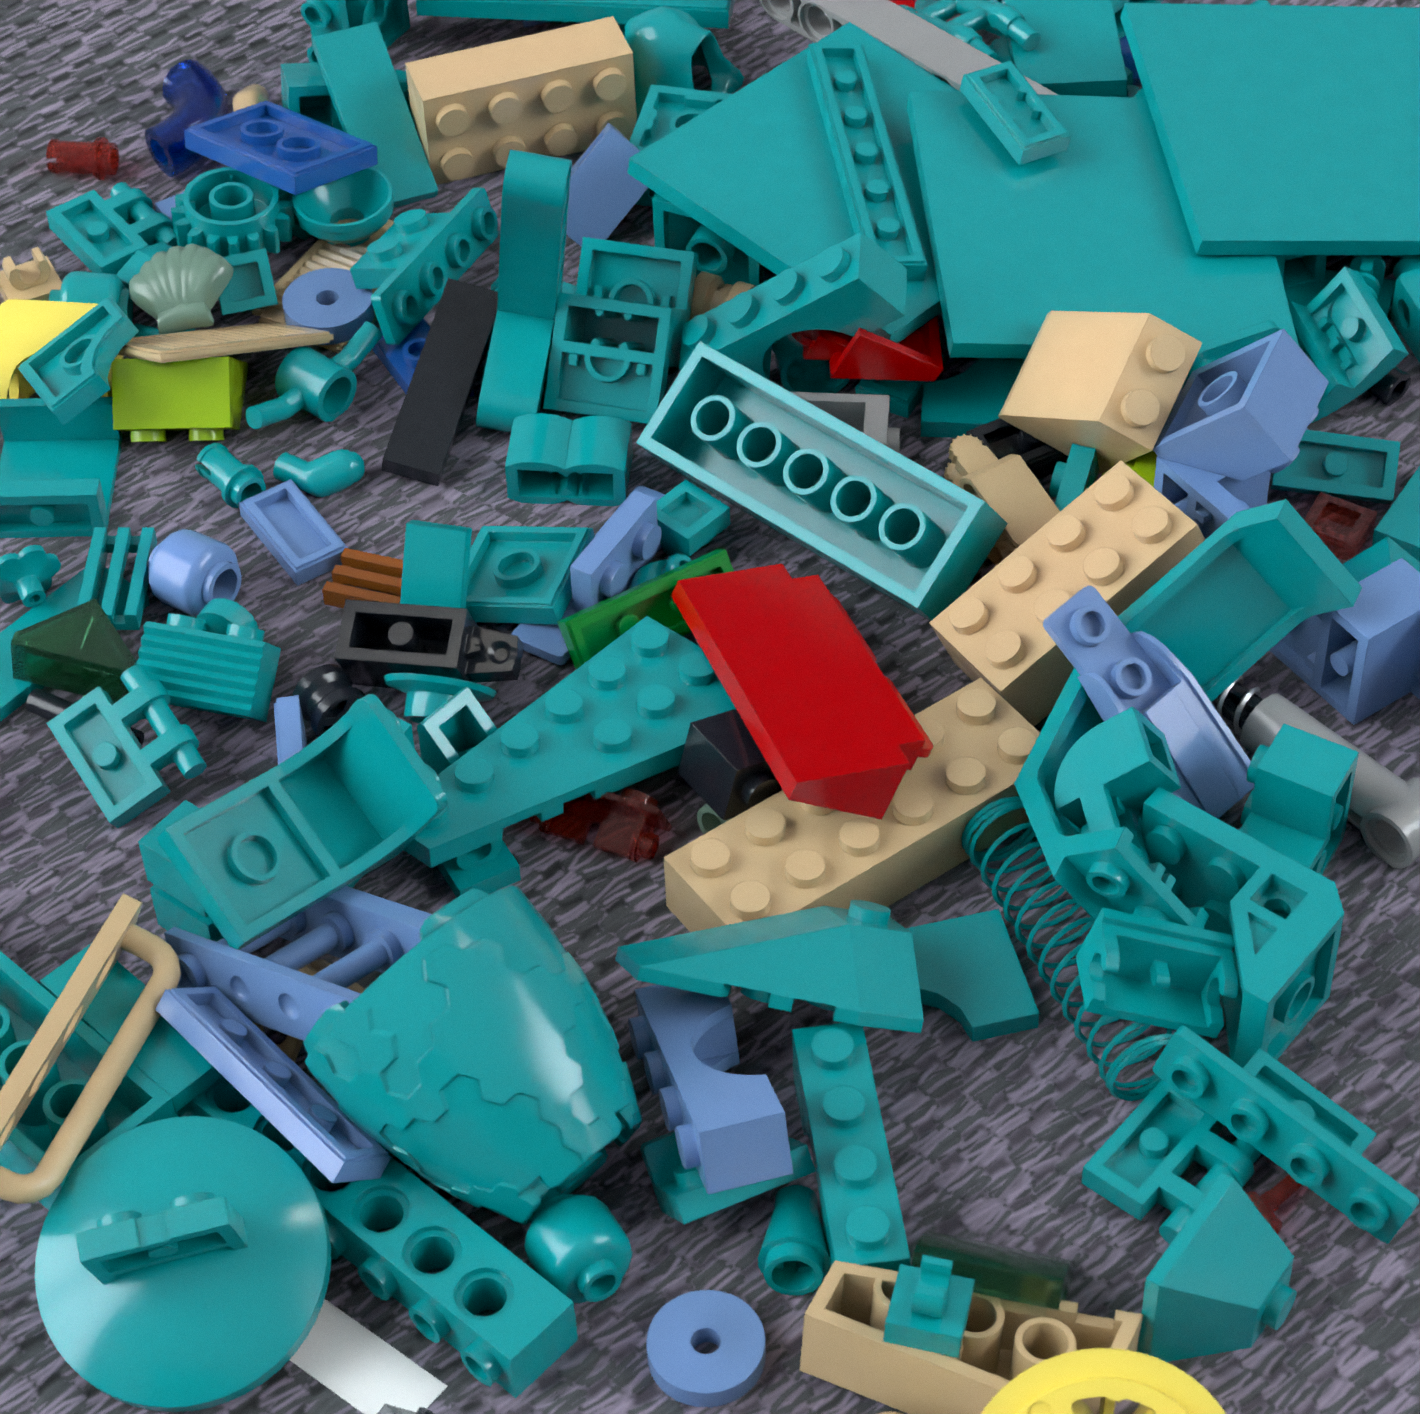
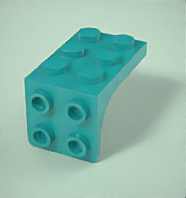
(306, 825)

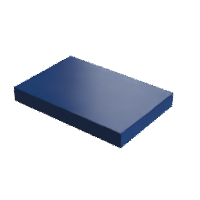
(281, 147)

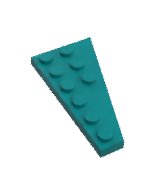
(590, 733)

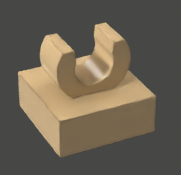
(28, 280)

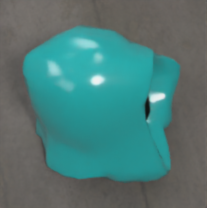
(666, 48)

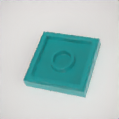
(523, 573)

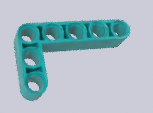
(528, 287)

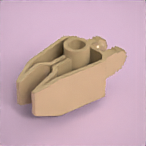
(1005, 486)

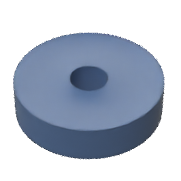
(328, 302)
(711, 1377)

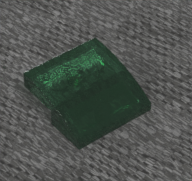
(1001, 1269)

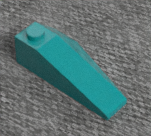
(826, 955)

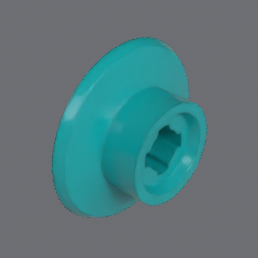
(429, 692)

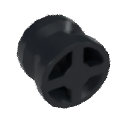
(326, 696)

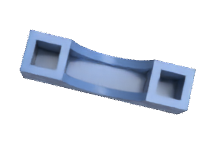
(721, 1120)

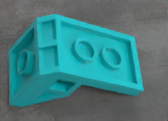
(1275, 908)

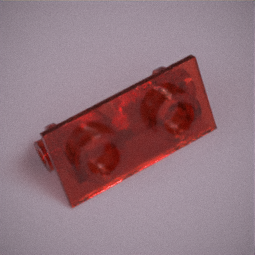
(623, 819)

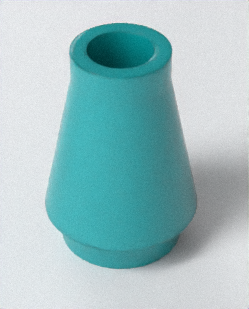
(794, 1247)

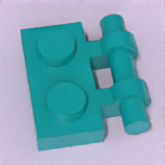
(99, 230)
(110, 757)
(1154, 1148)

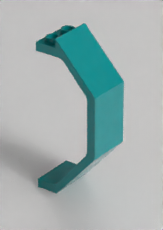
(1218, 619)

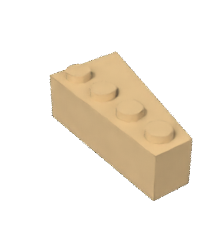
(999, 1342)

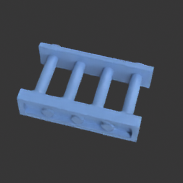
(271, 991)

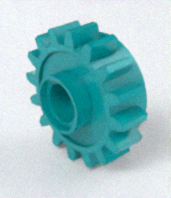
(232, 213)

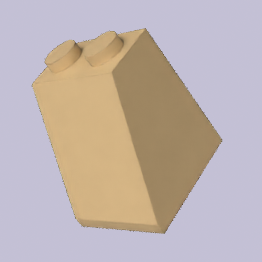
(1100, 382)

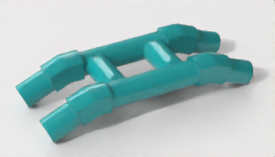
(974, 17)

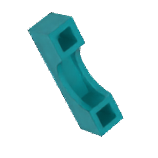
(834, 291)
(848, 1146)

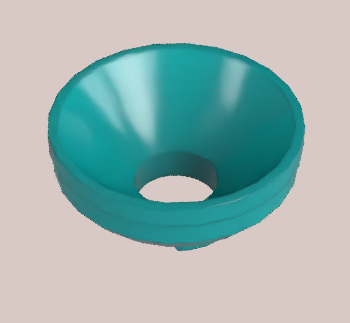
(358, 196)

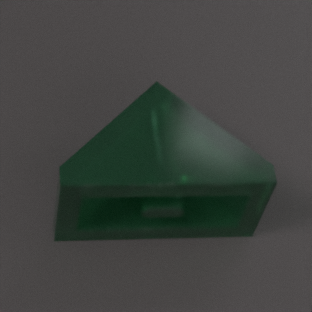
(73, 652)

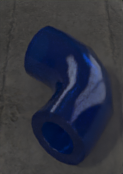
(196, 99)

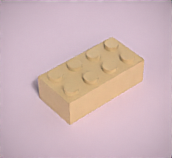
(522, 94)
(1110, 537)

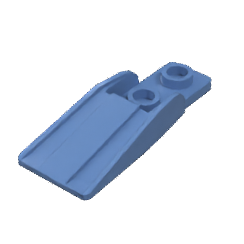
(1141, 672)

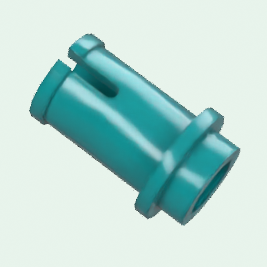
(229, 474)

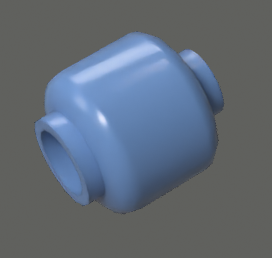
(192, 570)

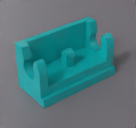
(1156, 972)

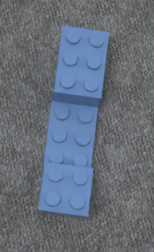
(1350, 655)

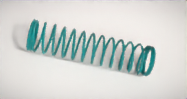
(1015, 849)

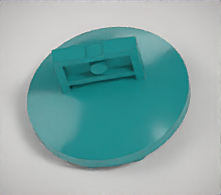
(183, 1264)

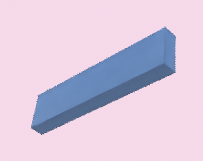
(273, 1084)

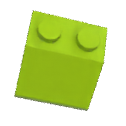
(178, 396)

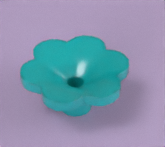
(27, 575)

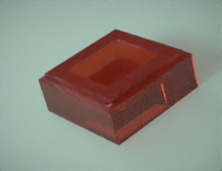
(1340, 524)

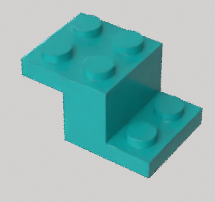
(620, 330)

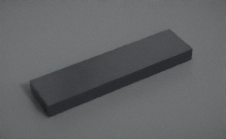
(442, 383)

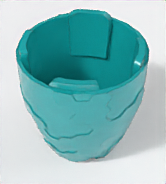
(482, 1059)

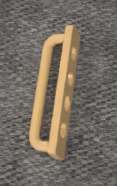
(116, 935)

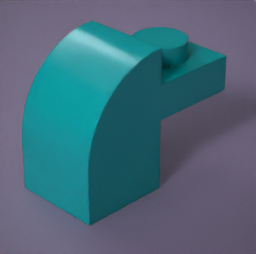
(1113, 774)

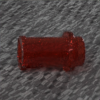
(83, 157)

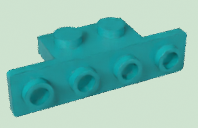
(418, 257)
(1291, 1127)

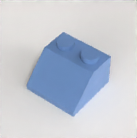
(1245, 410)

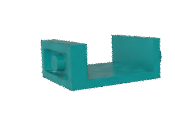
(54, 474)

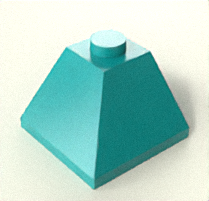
(1217, 1280)

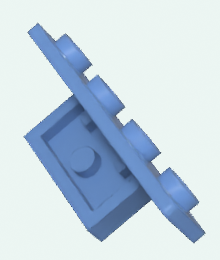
(602, 569)

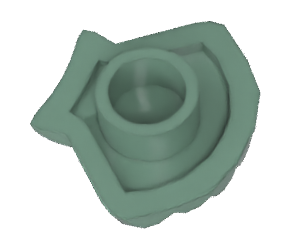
(181, 287)

